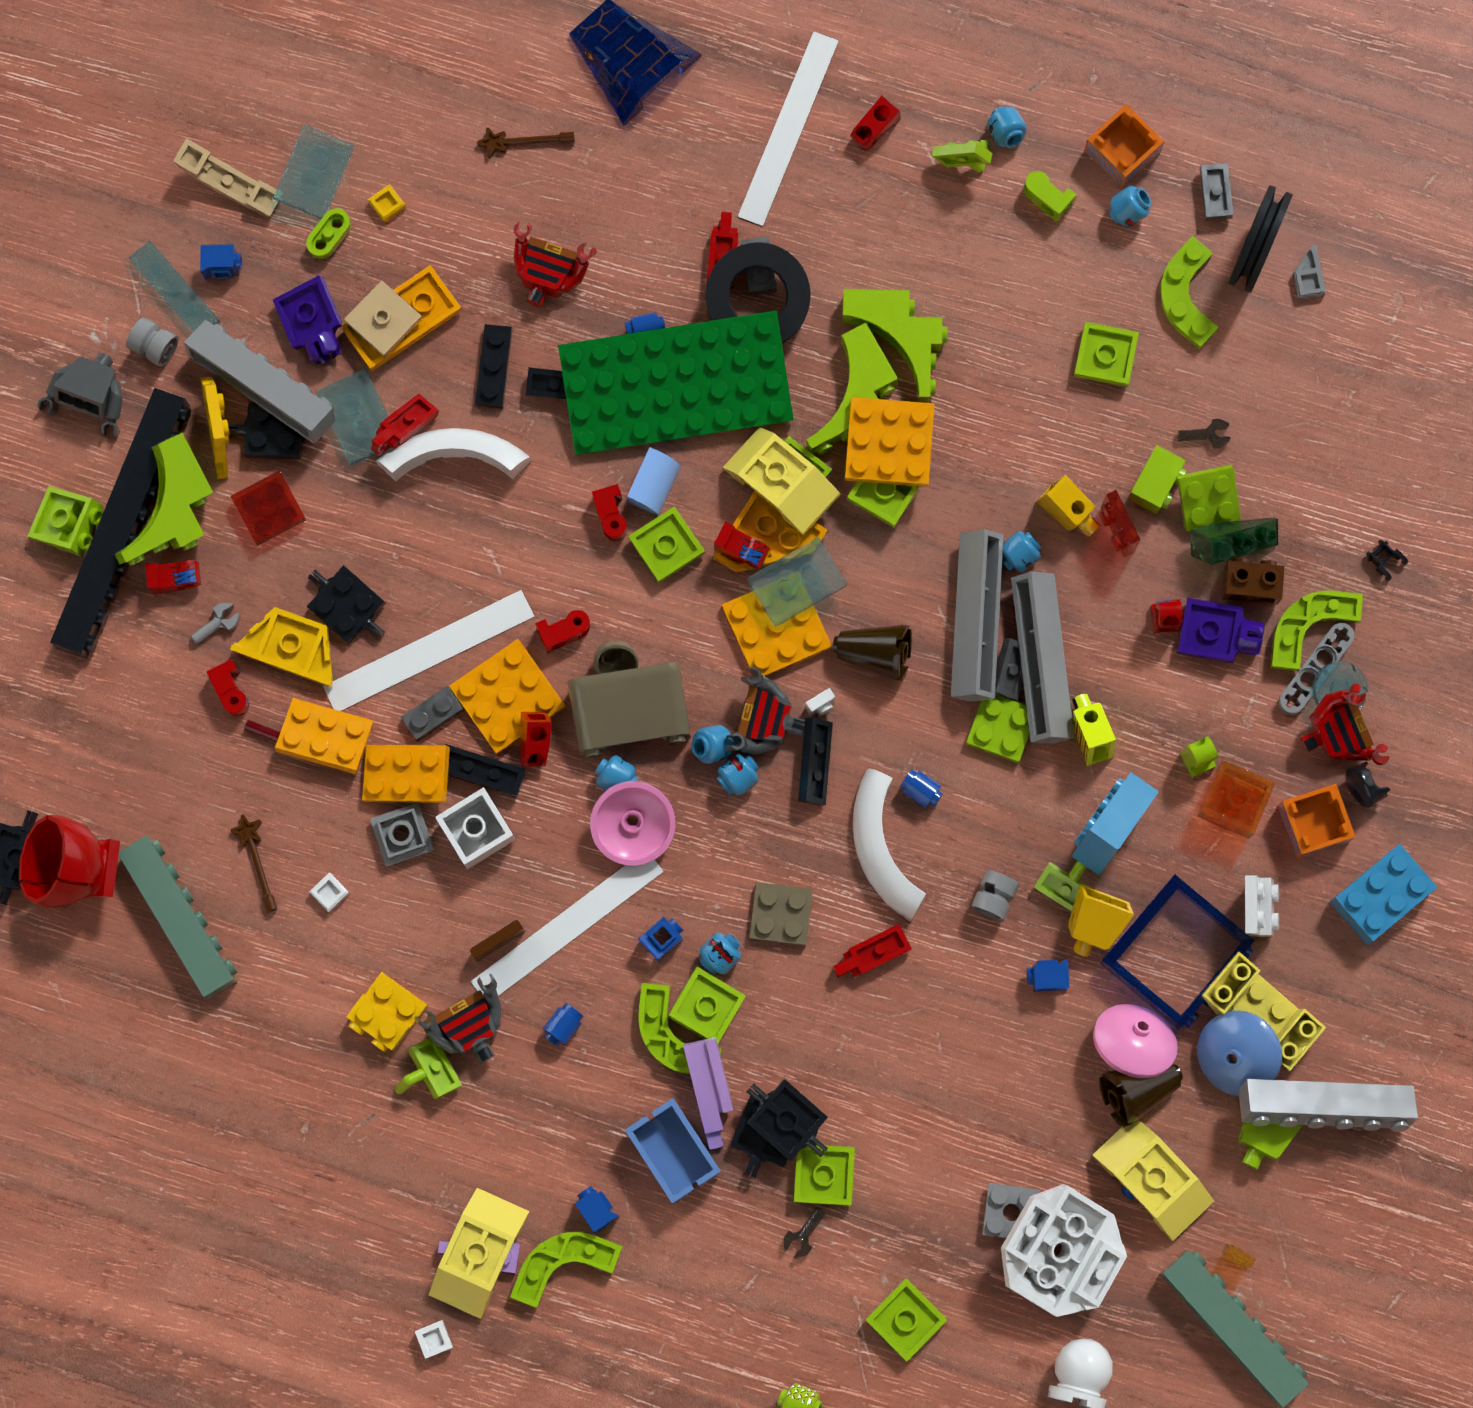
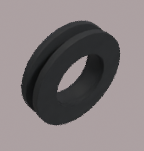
(1260, 238)
(765, 257)

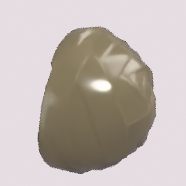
(614, 657)

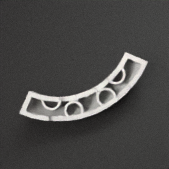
(453, 443)
(873, 851)

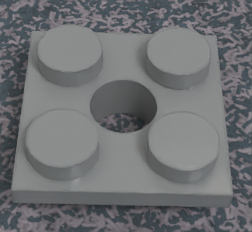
(399, 851)
(997, 1198)

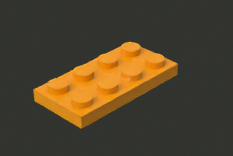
(429, 298)

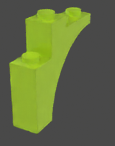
(913, 337)
(868, 378)
(172, 518)

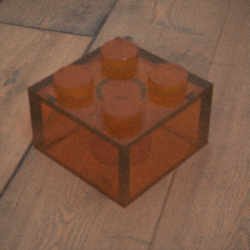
(1236, 799)

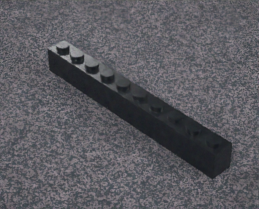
(118, 527)

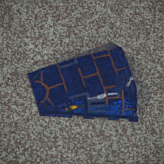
(628, 56)

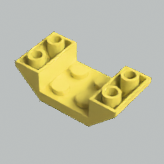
(783, 479)
(1245, 990)
(1154, 1177)
(477, 1252)

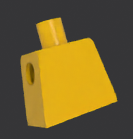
(1060, 500)
(1097, 919)

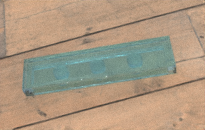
(172, 286)

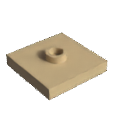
(383, 319)

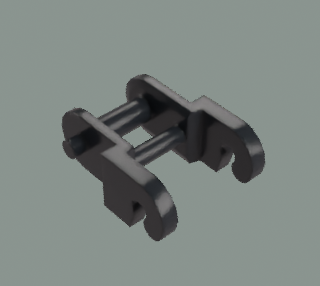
(1373, 557)

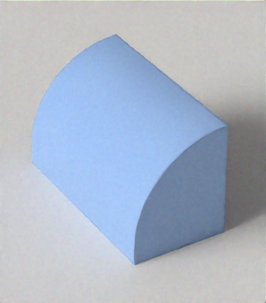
(653, 482)

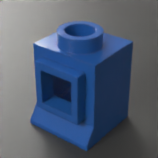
(219, 261)
(653, 946)
(1048, 976)
(595, 1209)

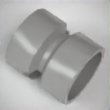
(149, 340)
(995, 895)

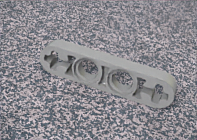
(1313, 666)

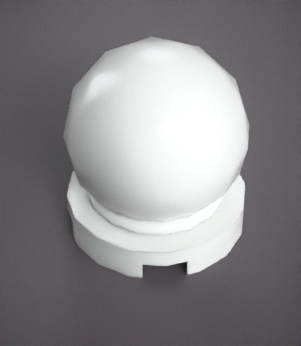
(1082, 1373)

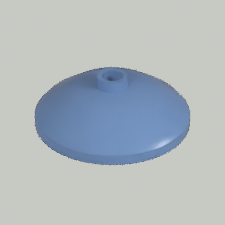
(1246, 1037)

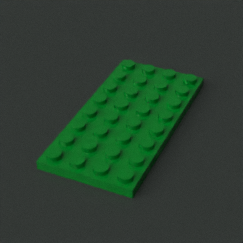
(675, 382)

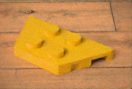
(217, 427)
(290, 645)

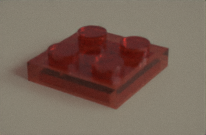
(268, 508)
(1116, 517)

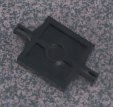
(267, 436)
(346, 604)
(11, 846)
(787, 1120)
(753, 1144)

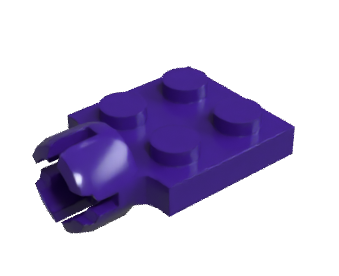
(311, 319)
(1218, 632)

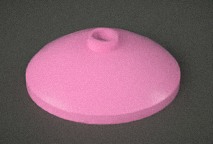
(635, 842)
(1135, 1041)

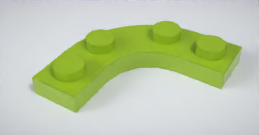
(1176, 297)
(1304, 613)
(656, 1031)
(558, 1251)

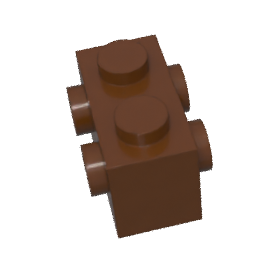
(1253, 581)

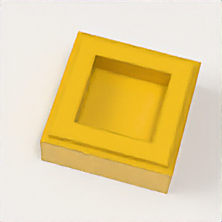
(387, 203)

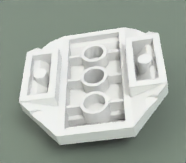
(1088, 1257)

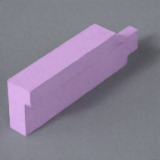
(709, 1087)

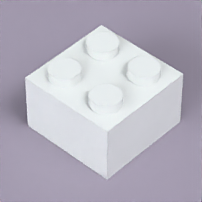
(475, 828)

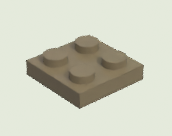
(781, 914)

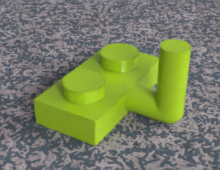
(970, 154)
(1061, 885)
(432, 1068)

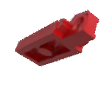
(722, 241)
(403, 424)
(873, 952)

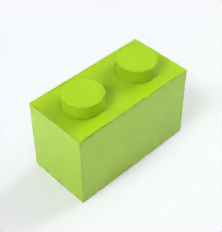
(1157, 479)

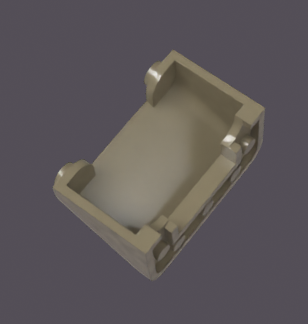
(629, 708)

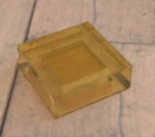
(1238, 1256)

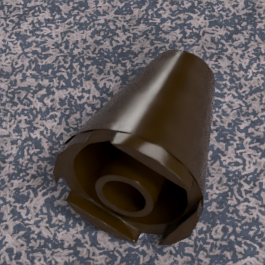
(876, 649)
(1137, 1096)

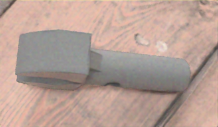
(217, 622)

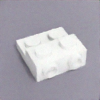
(1259, 906)

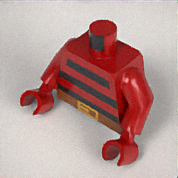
(548, 267)
(1342, 729)

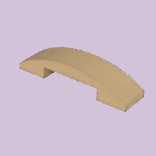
(225, 179)

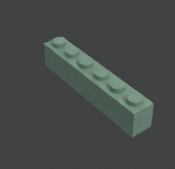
(177, 917)
(1234, 1329)

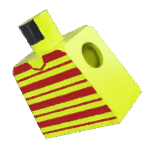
(1092, 730)

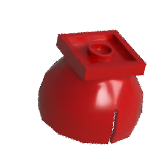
(66, 863)

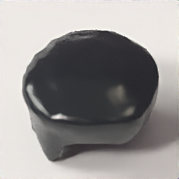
(1363, 787)

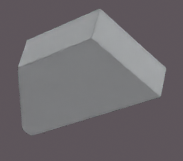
(1309, 277)

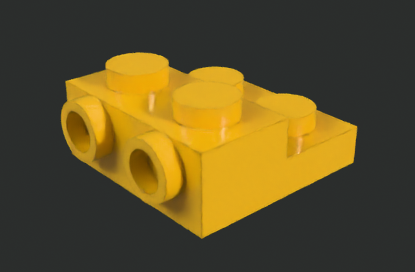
(386, 1013)

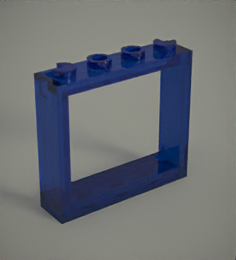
(1110, 962)

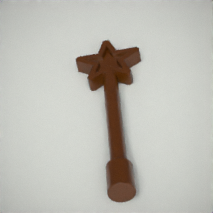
(496, 142)
(247, 835)

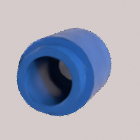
(644, 323)
(921, 788)
(562, 1025)

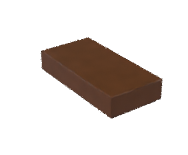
(497, 940)

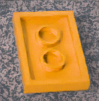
(324, 736)
(406, 773)

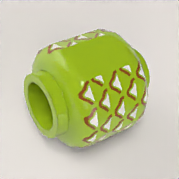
(799, 1397)

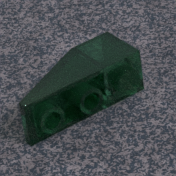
(1232, 539)

